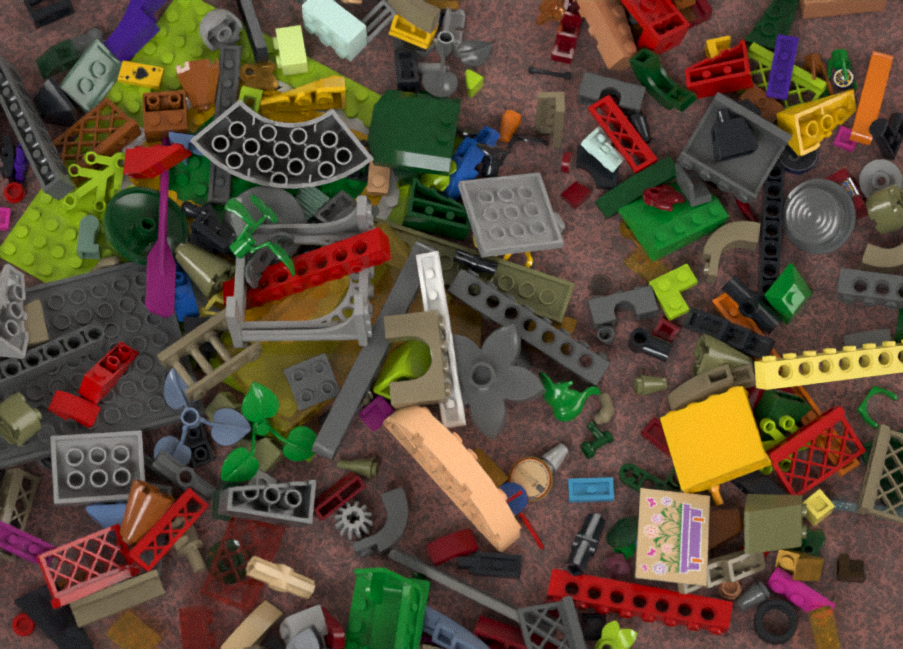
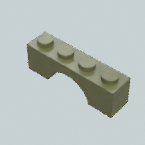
(267, 451)

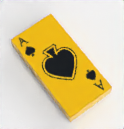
(141, 75)

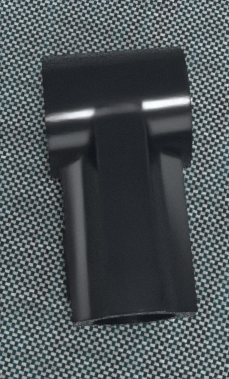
(652, 345)

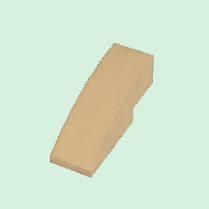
(254, 627)

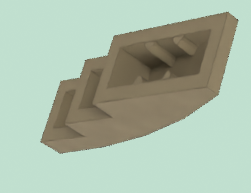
(728, 569)

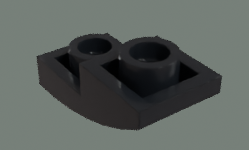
(8, 150)
(199, 445)

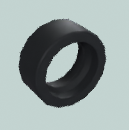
(790, 613)

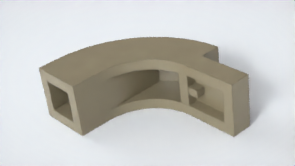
(732, 235)
(882, 260)

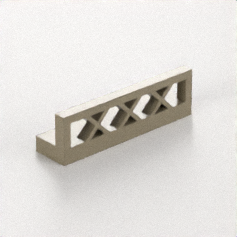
(555, 114)
(9, 494)
(117, 598)

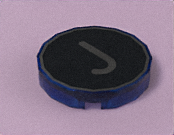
(797, 164)

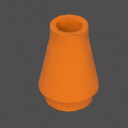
(509, 123)

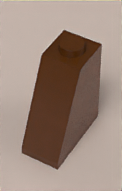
(724, 527)

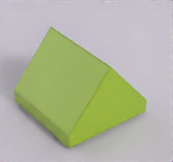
(474, 82)

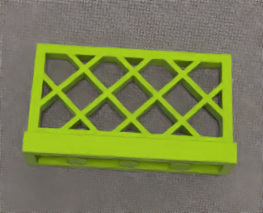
(799, 76)

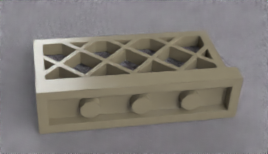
(873, 476)

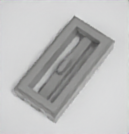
(388, 9)

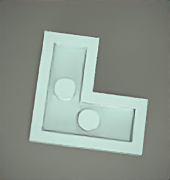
(600, 147)

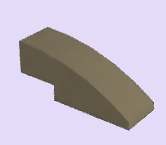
(417, 13)

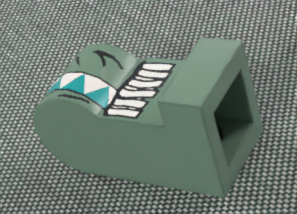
(87, 240)

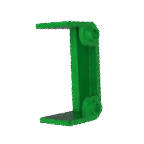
(396, 609)

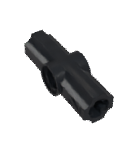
(752, 304)
(585, 544)

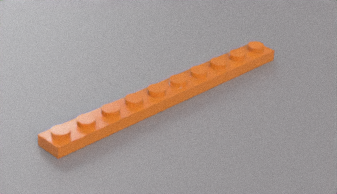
(729, 310)

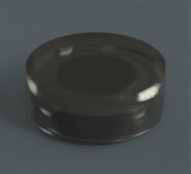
(601, 285)

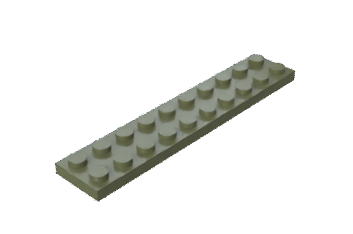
(539, 291)

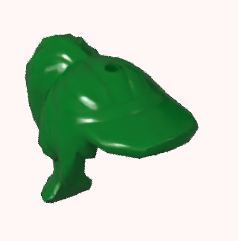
(565, 402)

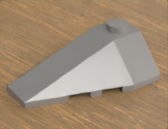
(12, 317)
(295, 623)

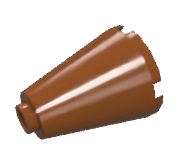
(143, 510)

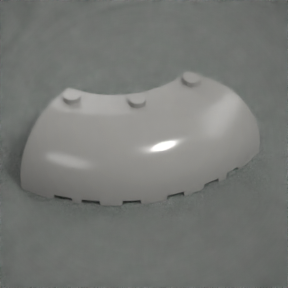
(281, 152)

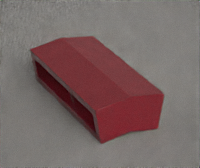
(337, 495)

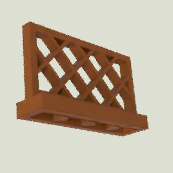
(115, 143)

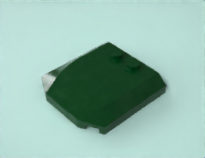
(413, 132)

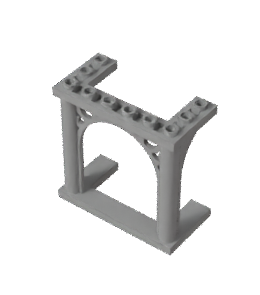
(355, 328)

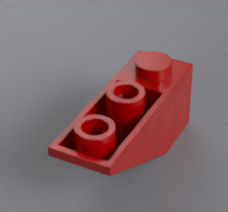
(150, 162)
(107, 372)

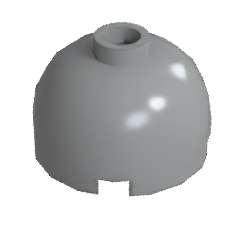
(219, 28)

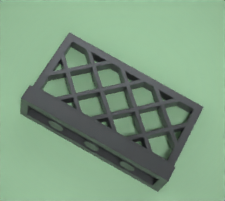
(568, 618)

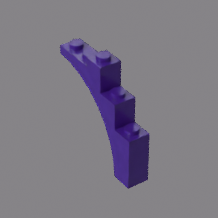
(134, 29)

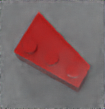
(721, 74)

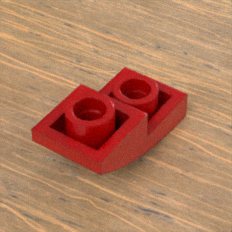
(71, 406)

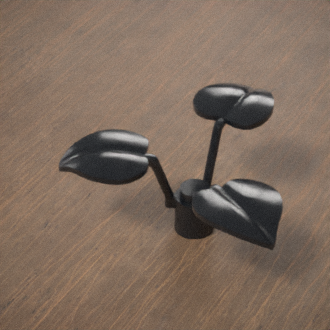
(491, 162)

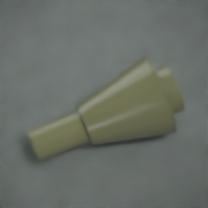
(364, 467)

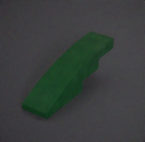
(633, 188)

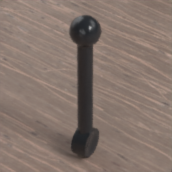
(566, 75)

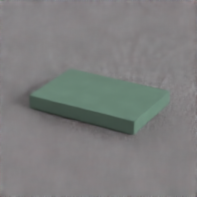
(91, 76)

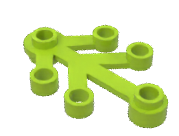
(99, 179)
(778, 437)

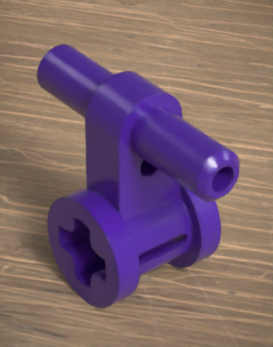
(21, 163)

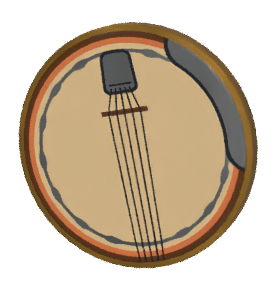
(533, 476)

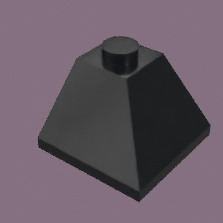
(54, 105)

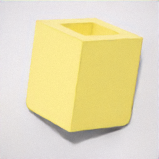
(818, 507)

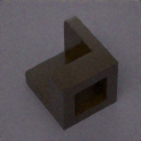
(850, 570)

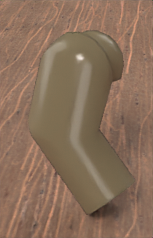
(107, 262)
(606, 411)

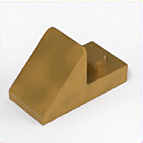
(800, 565)

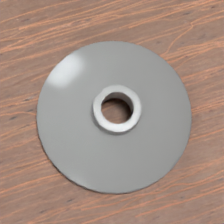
(873, 171)

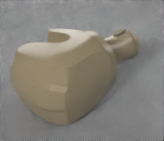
(188, 545)

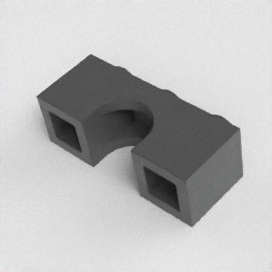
(595, 87)
(639, 301)

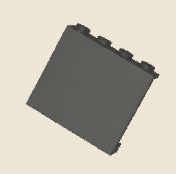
(740, 175)

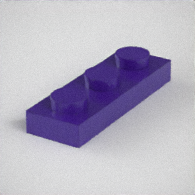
(782, 67)

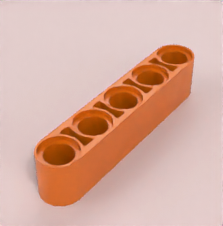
(871, 96)

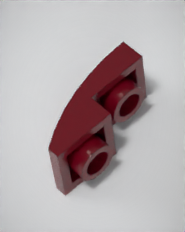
(451, 546)

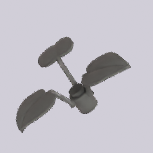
(443, 84)

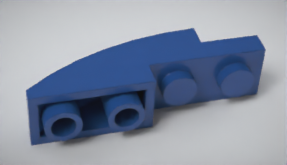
(466, 158)

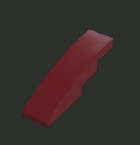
(567, 33)

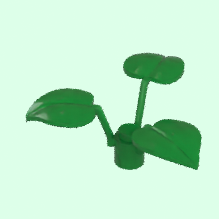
(245, 242)
(257, 407)

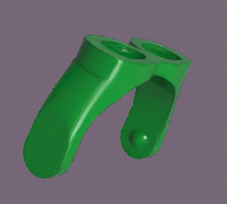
(862, 410)

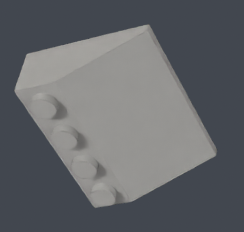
(95, 467)

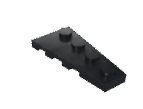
(55, 623)

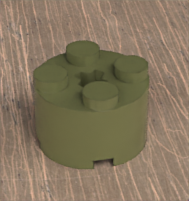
(886, 208)
(18, 420)

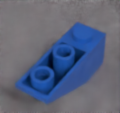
(185, 302)

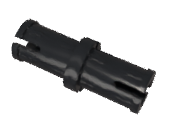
(475, 262)

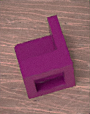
(376, 413)

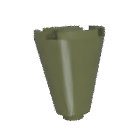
(204, 268)
(715, 353)

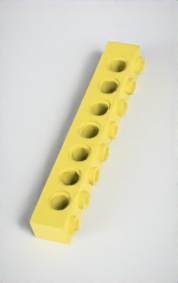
(767, 369)

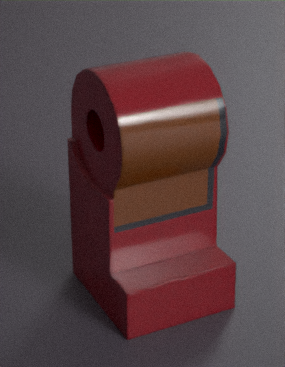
(697, 12)

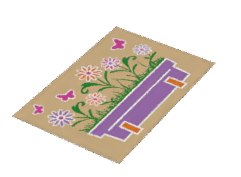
(673, 537)

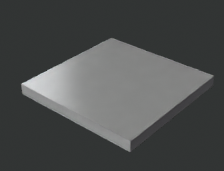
(510, 214)

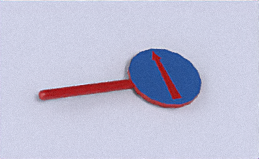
(517, 502)

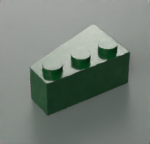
(434, 213)

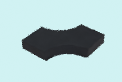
(602, 176)

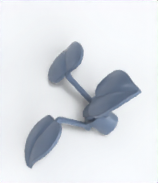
(227, 428)

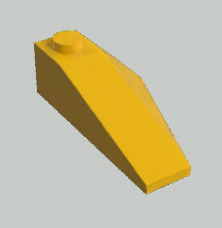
(314, 96)
(815, 120)

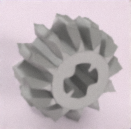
(343, 520)

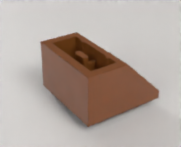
(164, 114)

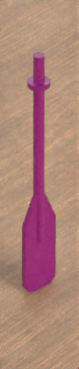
(160, 261)

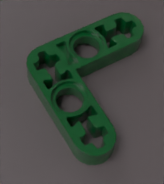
(658, 484)

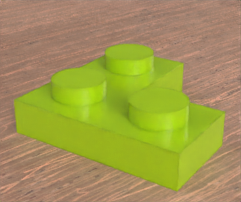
(668, 290)

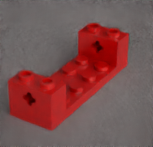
(661, 22)

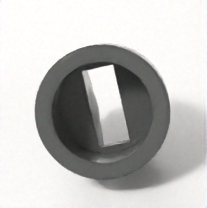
(603, 333)

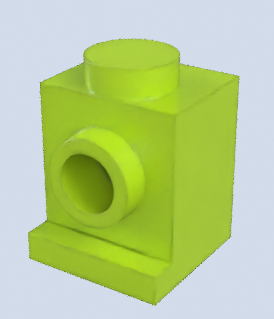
(253, 93)

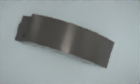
(394, 529)

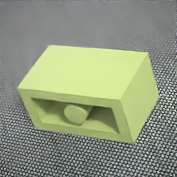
(291, 50)

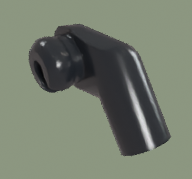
(192, 210)

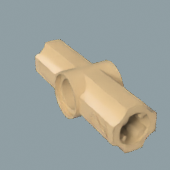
(280, 577)

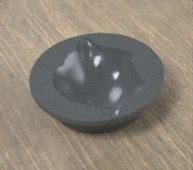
(819, 216)

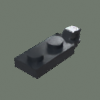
(492, 565)

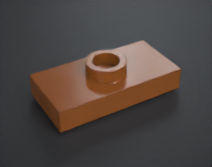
(767, 106)

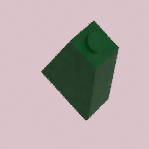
(775, 405)

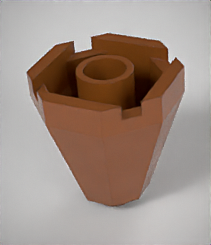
(200, 82)

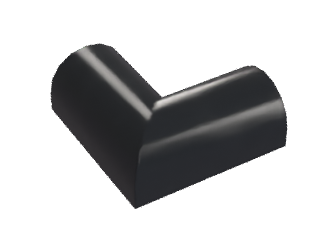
(888, 134)

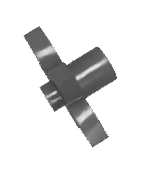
(491, 378)

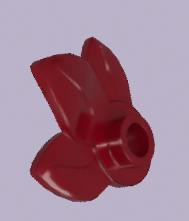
(662, 197)

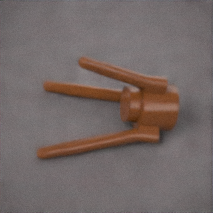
(814, 66)

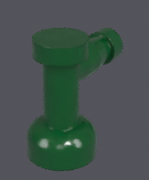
(601, 439)

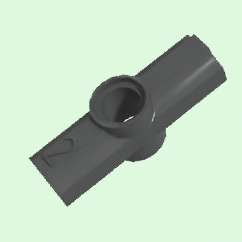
(172, 468)

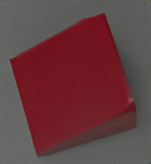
(576, 195)
(666, 329)

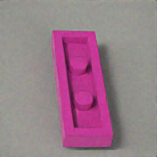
(796, 591)

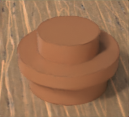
(730, 590)

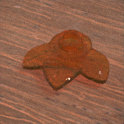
(550, 10)

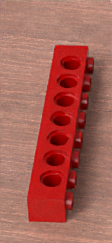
(316, 268)
(651, 596)

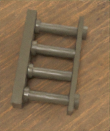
(190, 345)

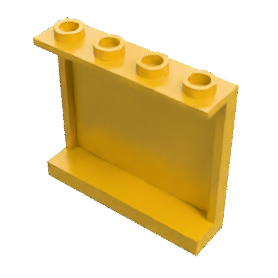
(714, 440)

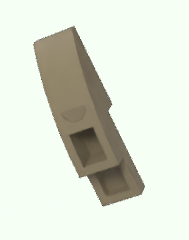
(710, 383)

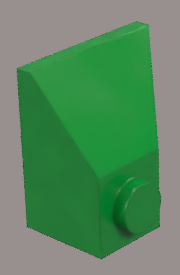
(788, 294)

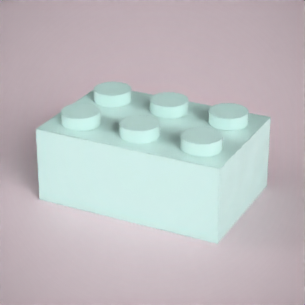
(335, 27)

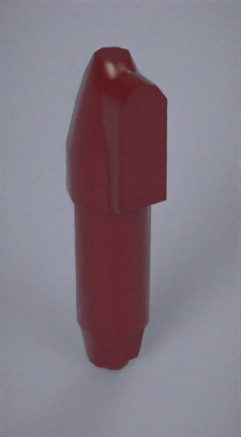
(745, 209)

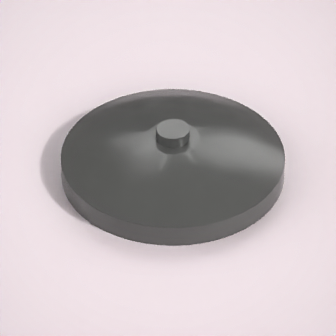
(282, 203)

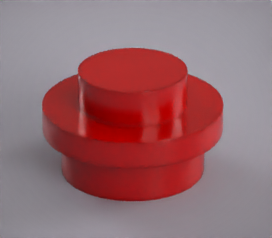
(14, 192)

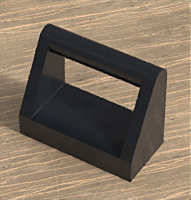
(50, 13)

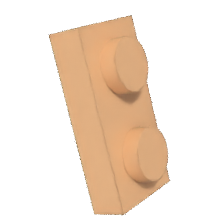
(378, 180)

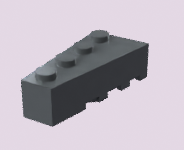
(272, 503)

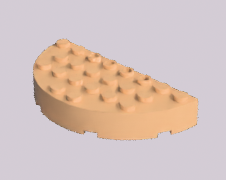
(455, 473)

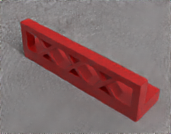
(625, 131)
(161, 526)

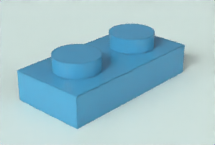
(590, 490)

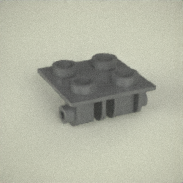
(312, 381)

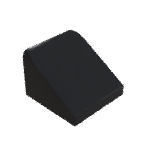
(593, 625)

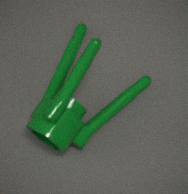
(838, 60)

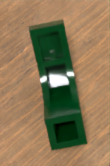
(658, 84)

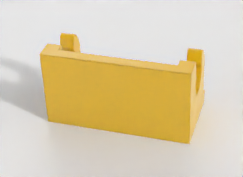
(408, 32)

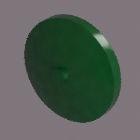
(133, 223)

